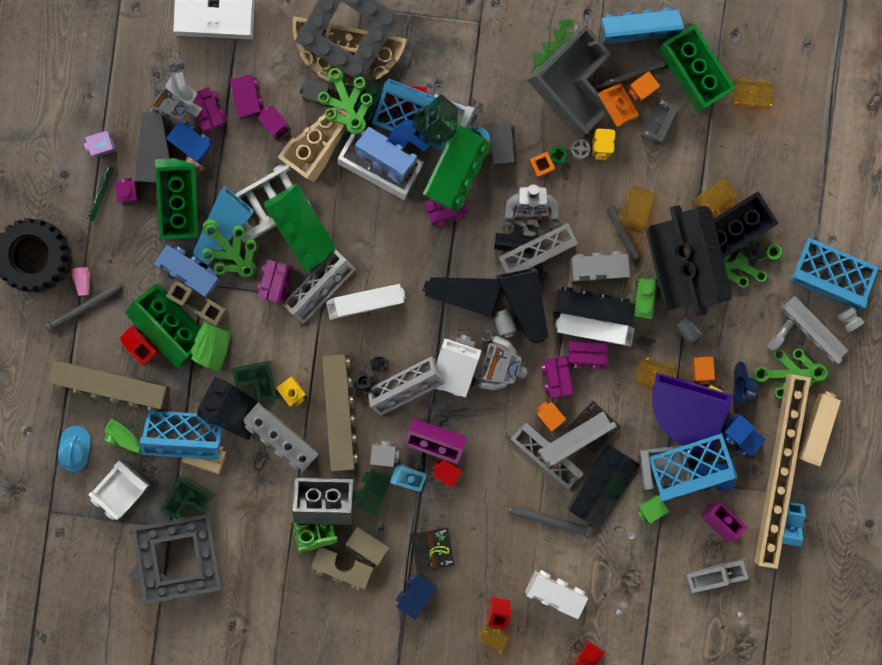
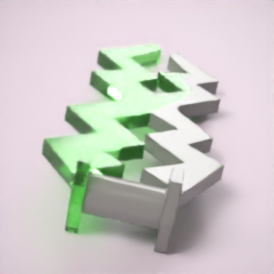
(538, 57)

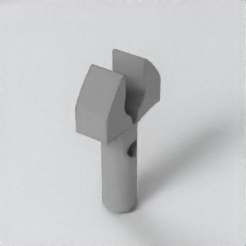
(521, 223)
(779, 338)

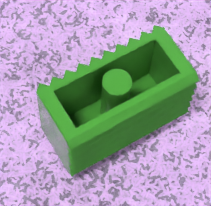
(644, 298)

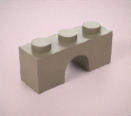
(197, 303)
(326, 564)

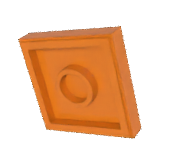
(618, 104)

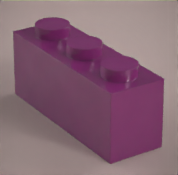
(435, 440)

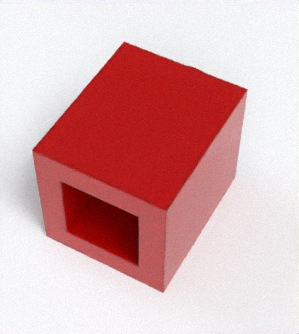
(446, 472)
(498, 613)

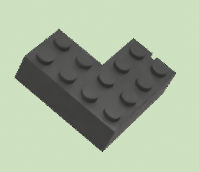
(564, 83)

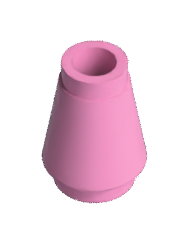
(81, 279)

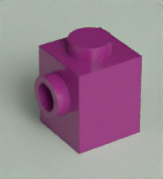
(127, 191)

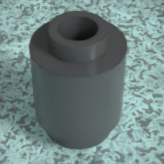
(689, 330)

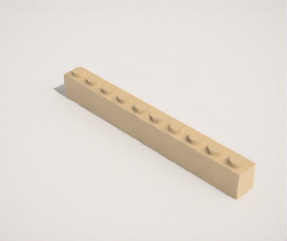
(782, 470)

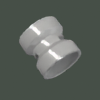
(850, 319)

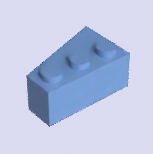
(385, 155)
(187, 270)

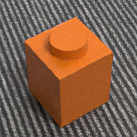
(643, 87)
(541, 165)
(703, 369)
(550, 415)

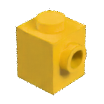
(292, 392)

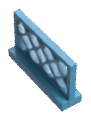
(408, 94)
(828, 289)
(180, 446)
(697, 484)

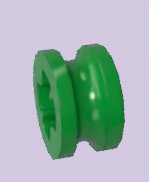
(562, 159)

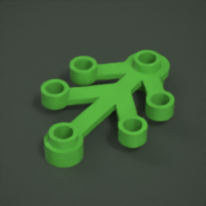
(347, 104)
(231, 252)
(741, 263)
(793, 369)

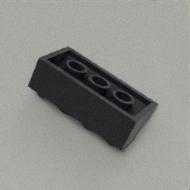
(743, 223)
(593, 307)
(603, 486)

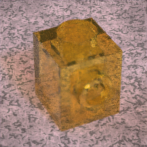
(493, 637)

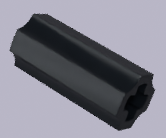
(510, 242)

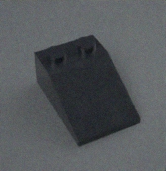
(226, 407)

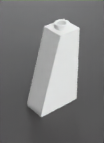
(365, 301)
(595, 329)

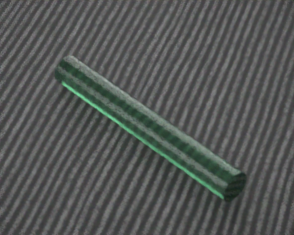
(100, 193)

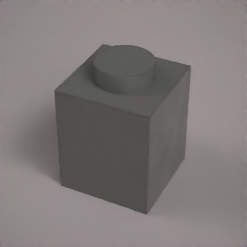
(311, 90)

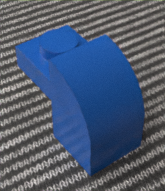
(405, 132)

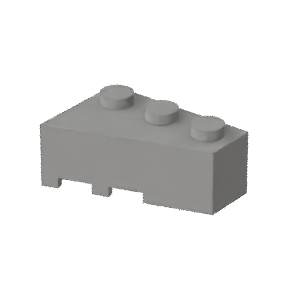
(599, 266)

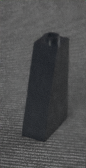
(467, 293)
(526, 302)

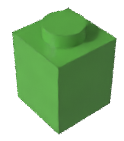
(652, 509)

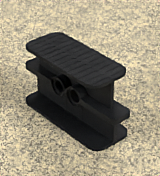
(709, 278)

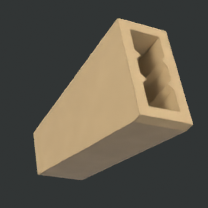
(818, 429)

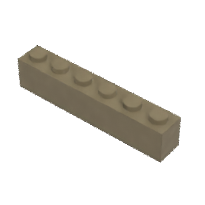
(108, 384)
(339, 412)

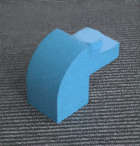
(794, 522)

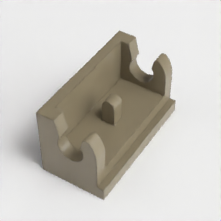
(366, 546)

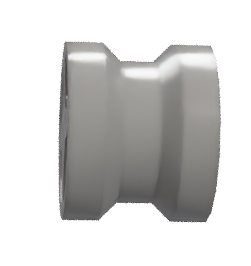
(581, 146)

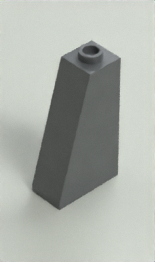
(151, 146)

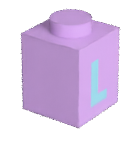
(100, 144)

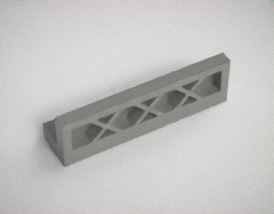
(543, 254)
(321, 288)
(814, 330)
(405, 391)
(576, 439)
(543, 442)

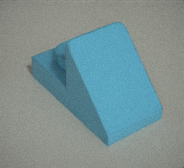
(408, 477)

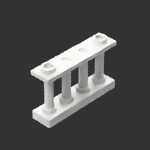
(265, 222)

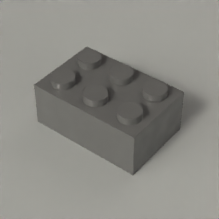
(323, 501)

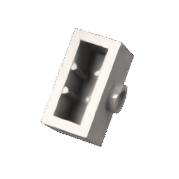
(384, 454)

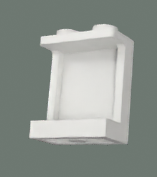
(457, 366)
(119, 490)

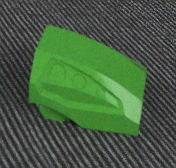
(211, 346)
(121, 437)
(313, 536)

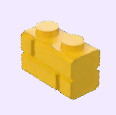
(603, 144)

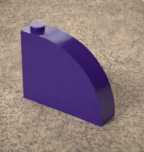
(689, 410)

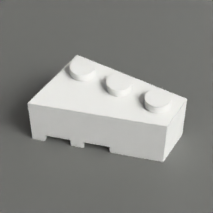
(556, 594)

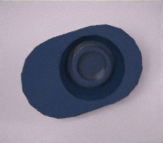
(745, 386)

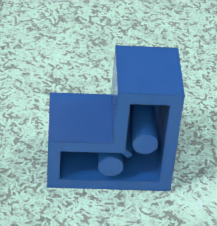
(742, 434)

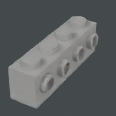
(280, 436)

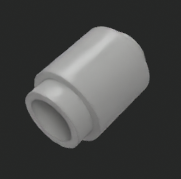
(505, 323)

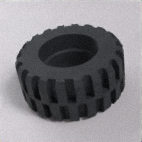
(57, 260)

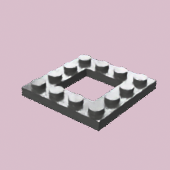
(357, 64)
(148, 535)

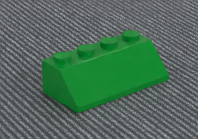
(696, 68)
(457, 169)
(176, 199)
(300, 227)
(164, 324)

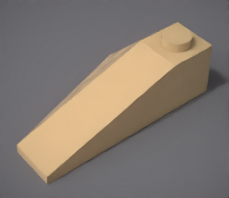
(314, 146)

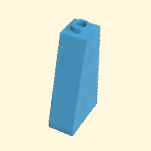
(228, 213)

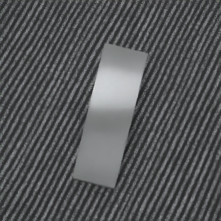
(718, 575)

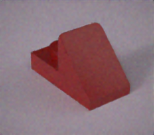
(589, 655)

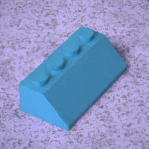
(640, 26)

